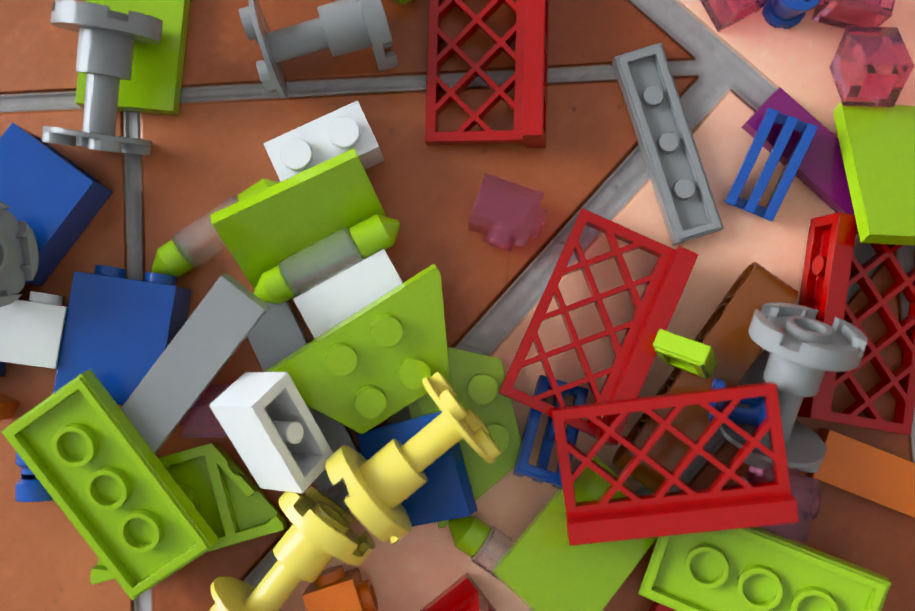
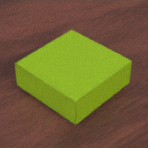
(685, 354)

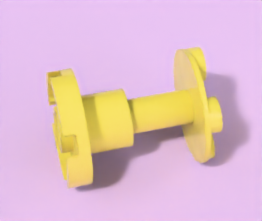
(398, 469)
(315, 537)

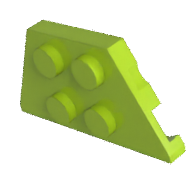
(376, 356)
(477, 383)
(221, 495)

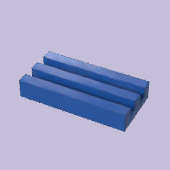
(788, 124)
(539, 472)

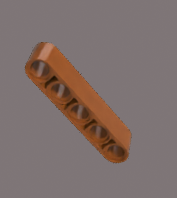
(735, 352)

